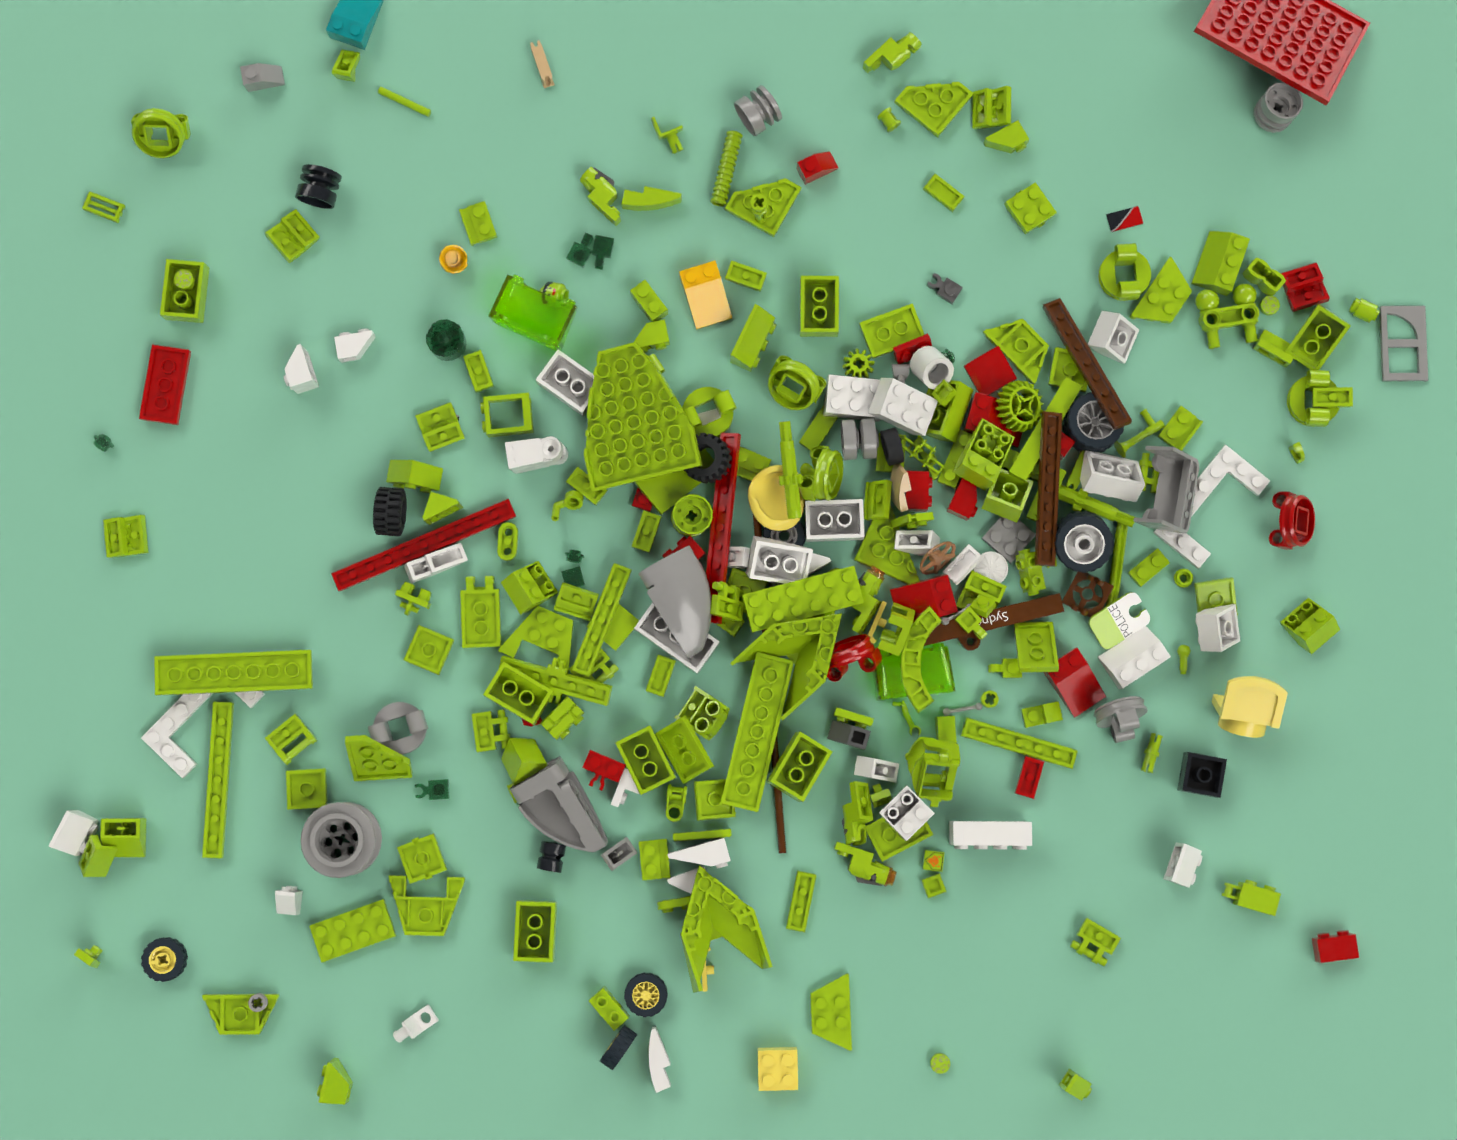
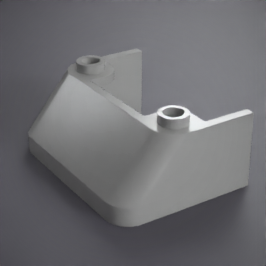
(1174, 490)

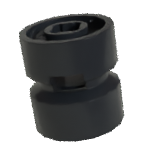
(551, 856)

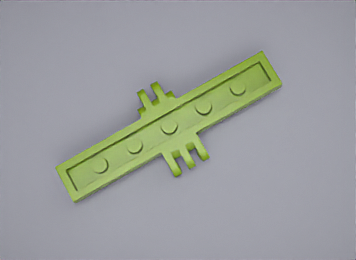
(561, 682)

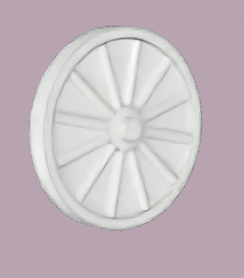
(992, 566)

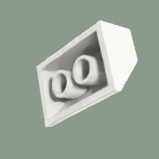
(1111, 476)
(1133, 657)

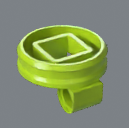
(176, 127)
(1125, 256)
(802, 374)
(1296, 399)
(723, 403)
(827, 475)

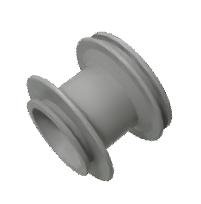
(318, 829)

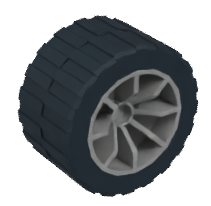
(1089, 426)

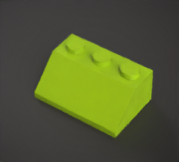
(1220, 261)
(753, 339)
(948, 419)
(518, 693)

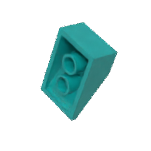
(354, 21)

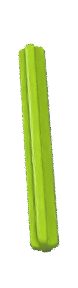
(1117, 561)

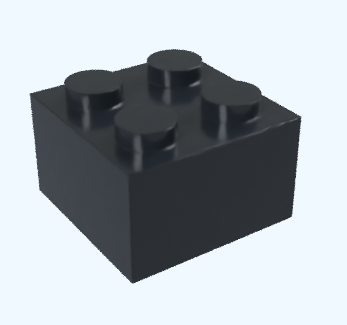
(1202, 774)

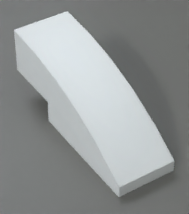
(435, 563)
(658, 1061)

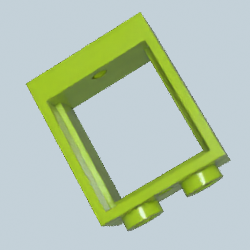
(527, 415)

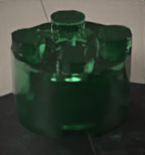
(456, 344)

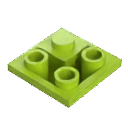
(336, 1084)

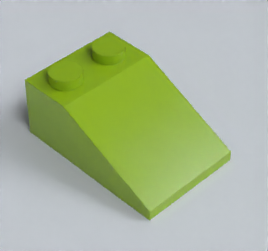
(1317, 338)

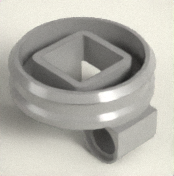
(1121, 717)
(416, 722)

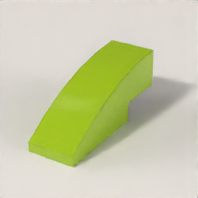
(650, 199)

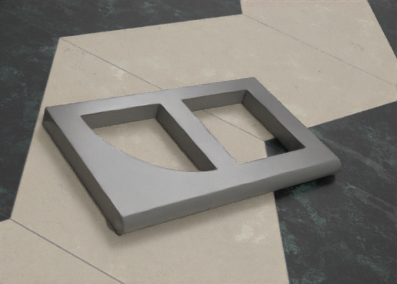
(1416, 318)

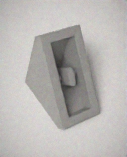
(619, 854)

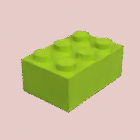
(184, 304)
(819, 306)
(645, 760)
(799, 766)
(535, 931)

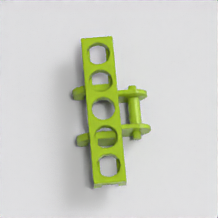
(918, 449)

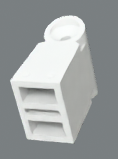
(535, 454)

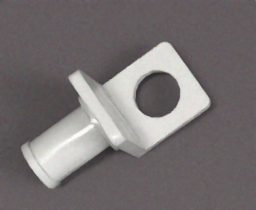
(414, 1025)

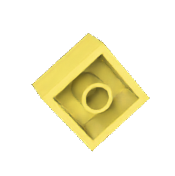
(777, 1068)

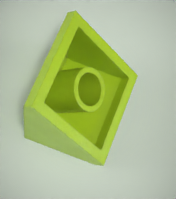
(440, 507)
(522, 759)

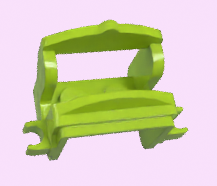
(918, 761)

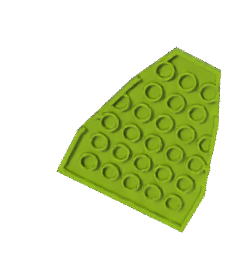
(634, 422)

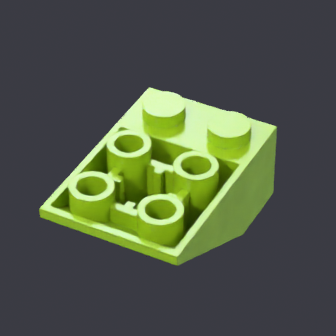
(984, 455)

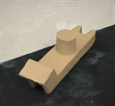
(542, 65)

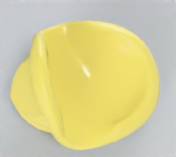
(769, 500)

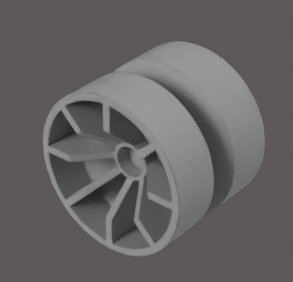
(865, 439)

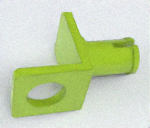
(670, 135)

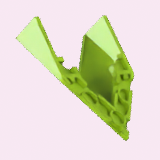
(807, 644)
(715, 914)

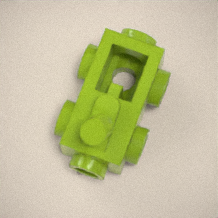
(1030, 574)

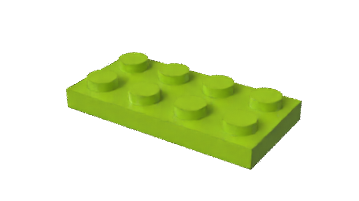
(352, 930)

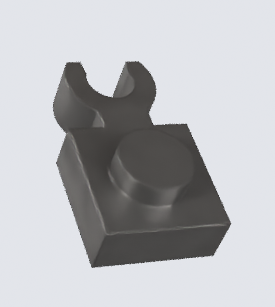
(947, 290)

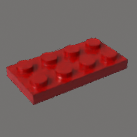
(165, 384)

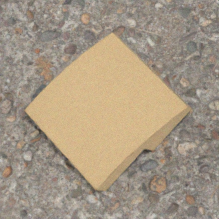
(900, 484)

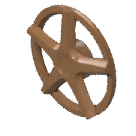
(937, 558)

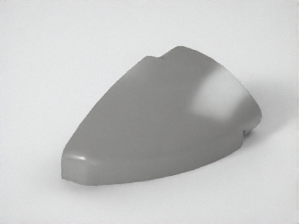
(681, 597)
(560, 808)

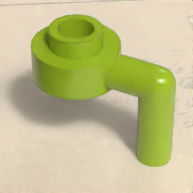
(572, 500)

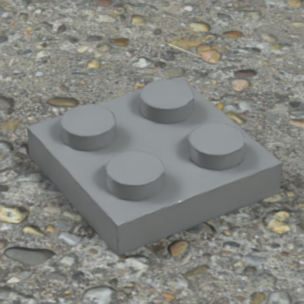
(1008, 538)

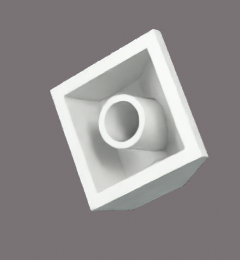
(1113, 336)
(300, 371)
(1217, 628)
(74, 832)
(1183, 865)

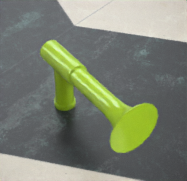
(1153, 427)

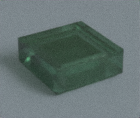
(573, 577)

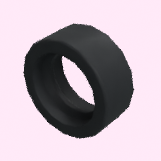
(892, 446)

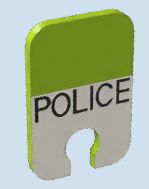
(1115, 624)

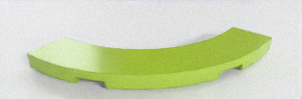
(911, 659)

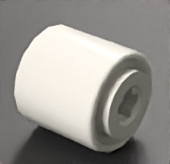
(931, 366)

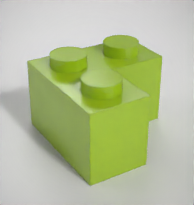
(414, 474)

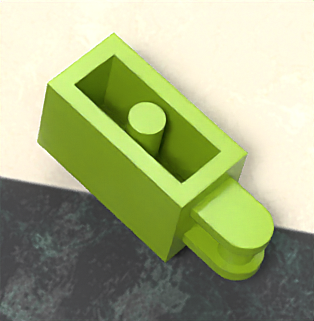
(1253, 897)

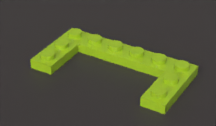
(951, 479)

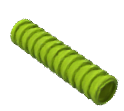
(726, 168)

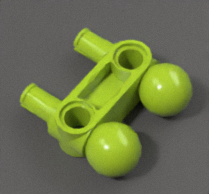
(1244, 298)

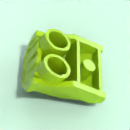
(704, 713)

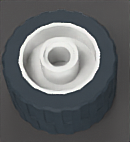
(1083, 541)

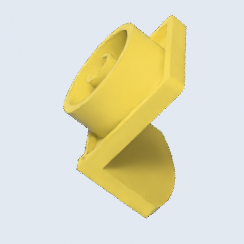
(1250, 706)

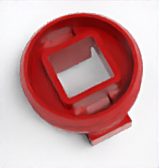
(1295, 521)
(850, 650)

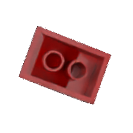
(984, 407)
(929, 592)
(1075, 683)

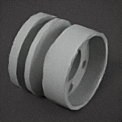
(1278, 107)
(756, 111)

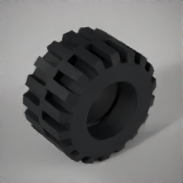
(720, 462)
(389, 511)

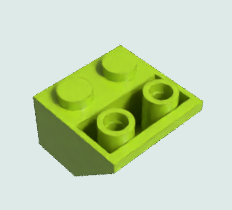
(529, 587)
(1310, 625)
(126, 835)

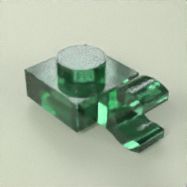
(602, 248)
(580, 252)

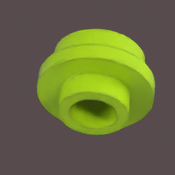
(1189, 578)

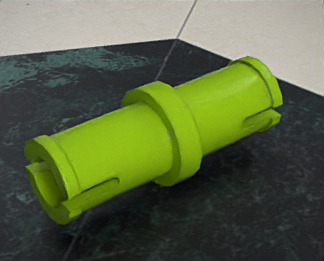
(1151, 753)

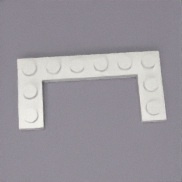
(1224, 462)
(159, 734)

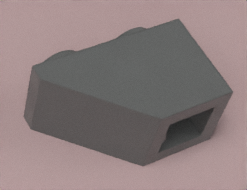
(848, 735)

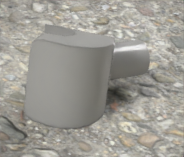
(900, 372)

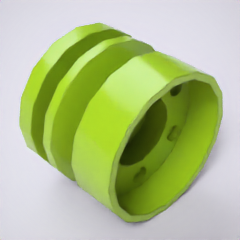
(698, 506)

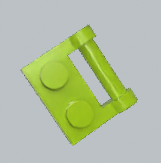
(288, 733)

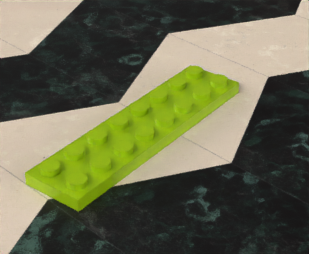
(233, 672)
(757, 732)

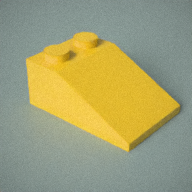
(705, 294)

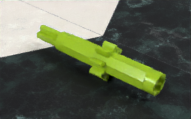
(790, 477)
(1081, 500)

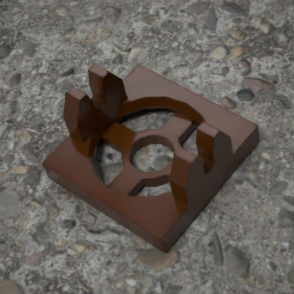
(1069, 600)

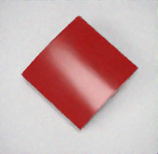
(1305, 287)
(990, 371)

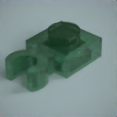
(436, 789)

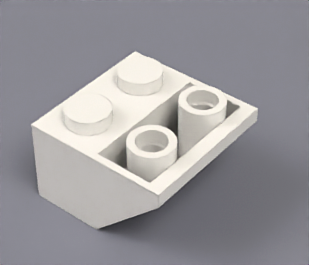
(906, 813)

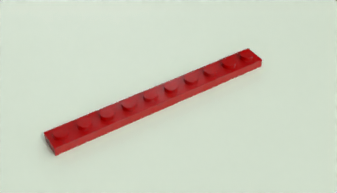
(722, 519)
(423, 545)

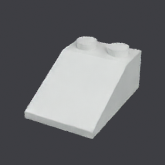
(778, 560)
(707, 853)

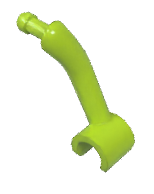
(907, 716)

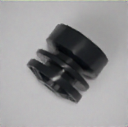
(318, 187)

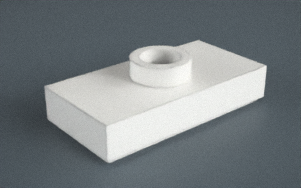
(963, 564)

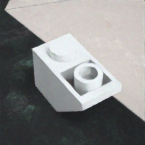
(353, 346)
(288, 900)

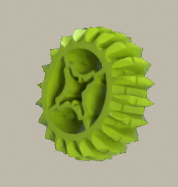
(1015, 405)

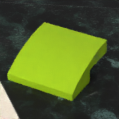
(991, 107)
(292, 236)
(440, 426)
(125, 536)
(982, 585)

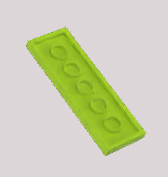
(803, 598)

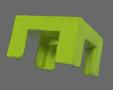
(903, 619)

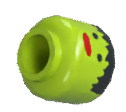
(555, 290)

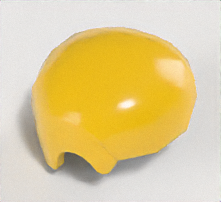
(453, 259)

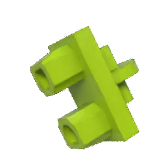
(406, 593)

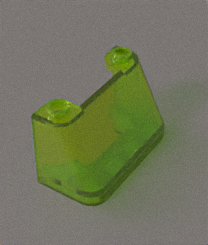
(533, 313)
(935, 671)

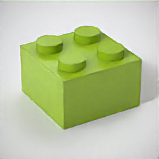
(1007, 496)

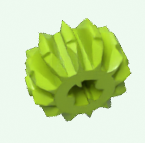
(852, 368)

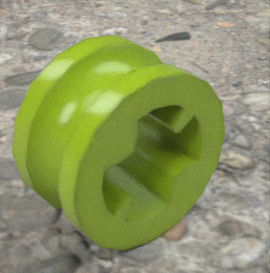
(983, 697)

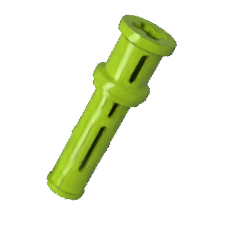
(759, 209)

